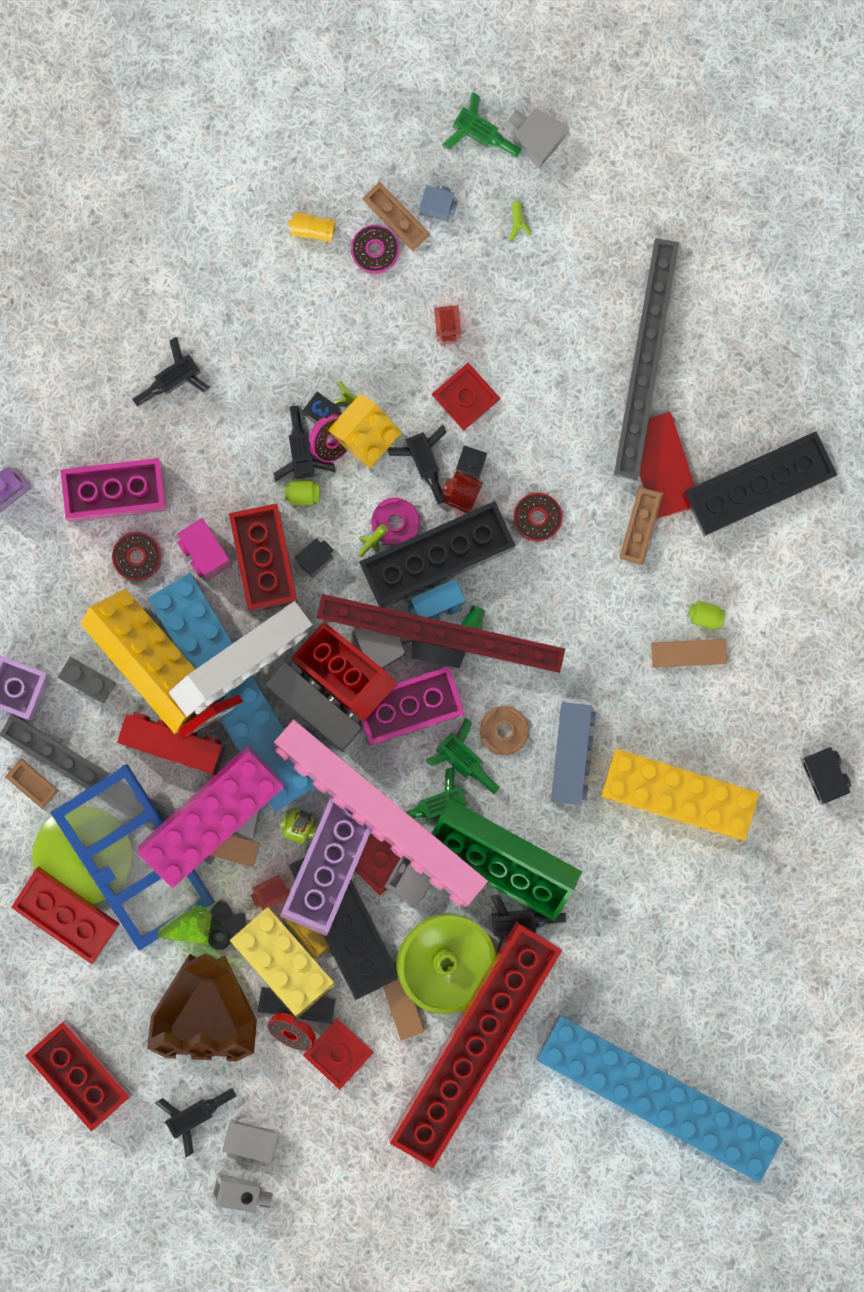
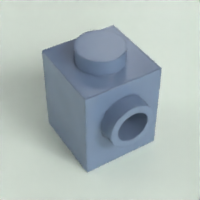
(438, 202)

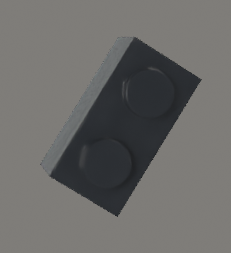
(826, 775)

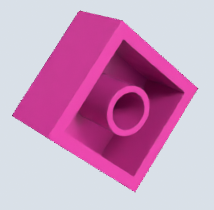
(204, 549)

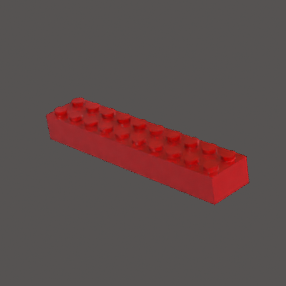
(474, 1045)

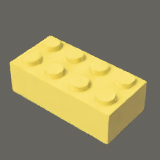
(282, 962)

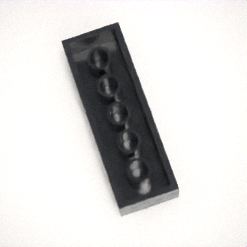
(437, 555)

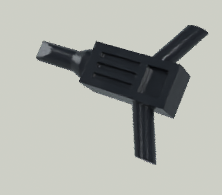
(180, 372)
(421, 452)
(302, 460)
(505, 920)
(194, 1115)

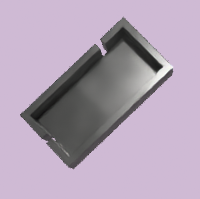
(313, 706)

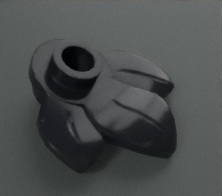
(226, 923)

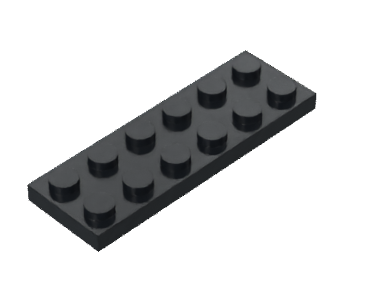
(760, 483)
(357, 944)

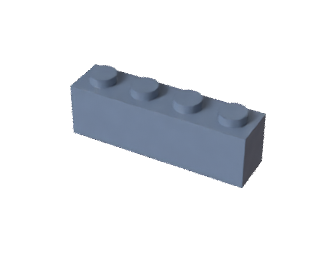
(571, 753)

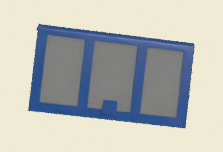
(105, 832)

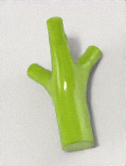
(518, 220)
(348, 397)
(373, 540)

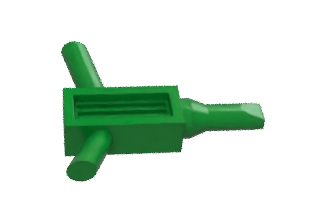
(479, 129)
(462, 758)
(436, 804)

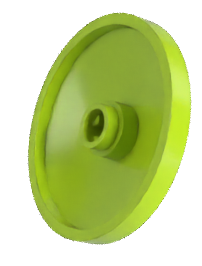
(58, 858)
(444, 962)

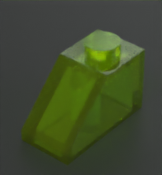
(188, 926)

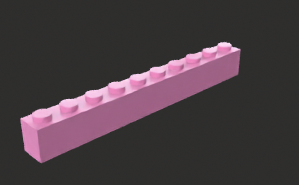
(379, 813)

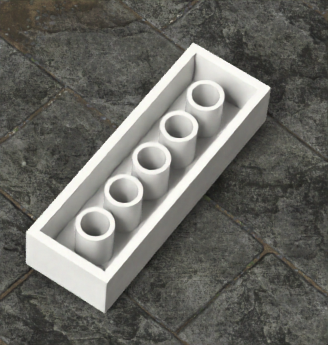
(241, 660)

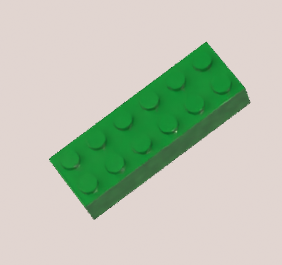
(507, 860)

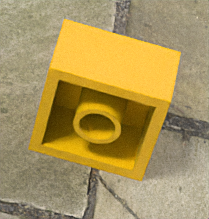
(365, 430)

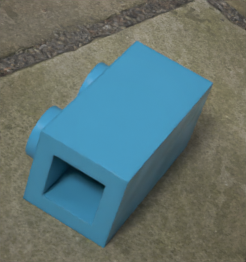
(438, 601)

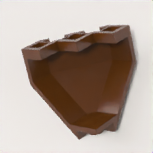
(203, 1014)

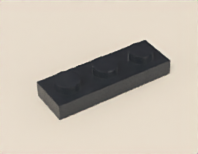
(320, 1011)

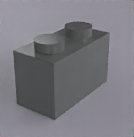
(87, 680)

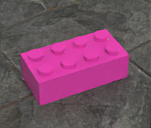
(113, 490)
(414, 706)

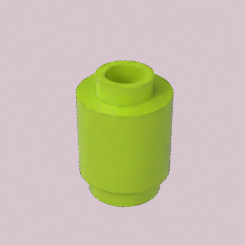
(302, 493)
(706, 615)

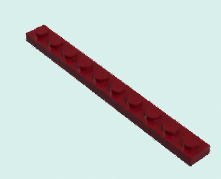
(440, 633)

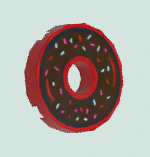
(537, 502)
(130, 543)
(290, 1032)

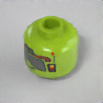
(298, 825)

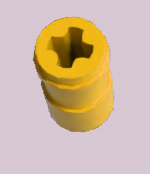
(312, 227)

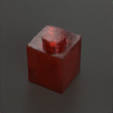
(447, 324)
(461, 491)
(269, 892)

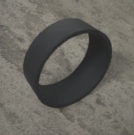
(437, 654)

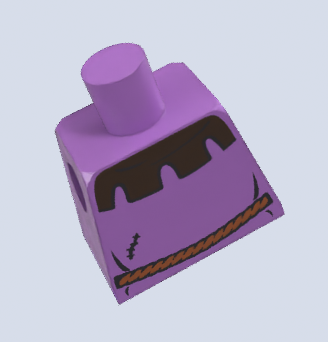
(12, 486)

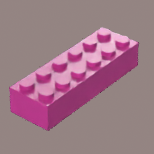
(210, 816)

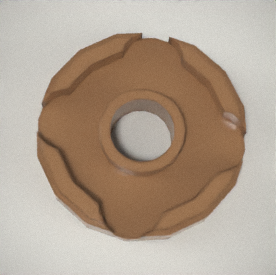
(499, 716)

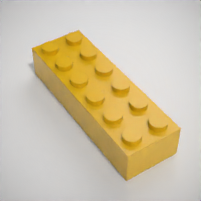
(140, 653)
(679, 794)

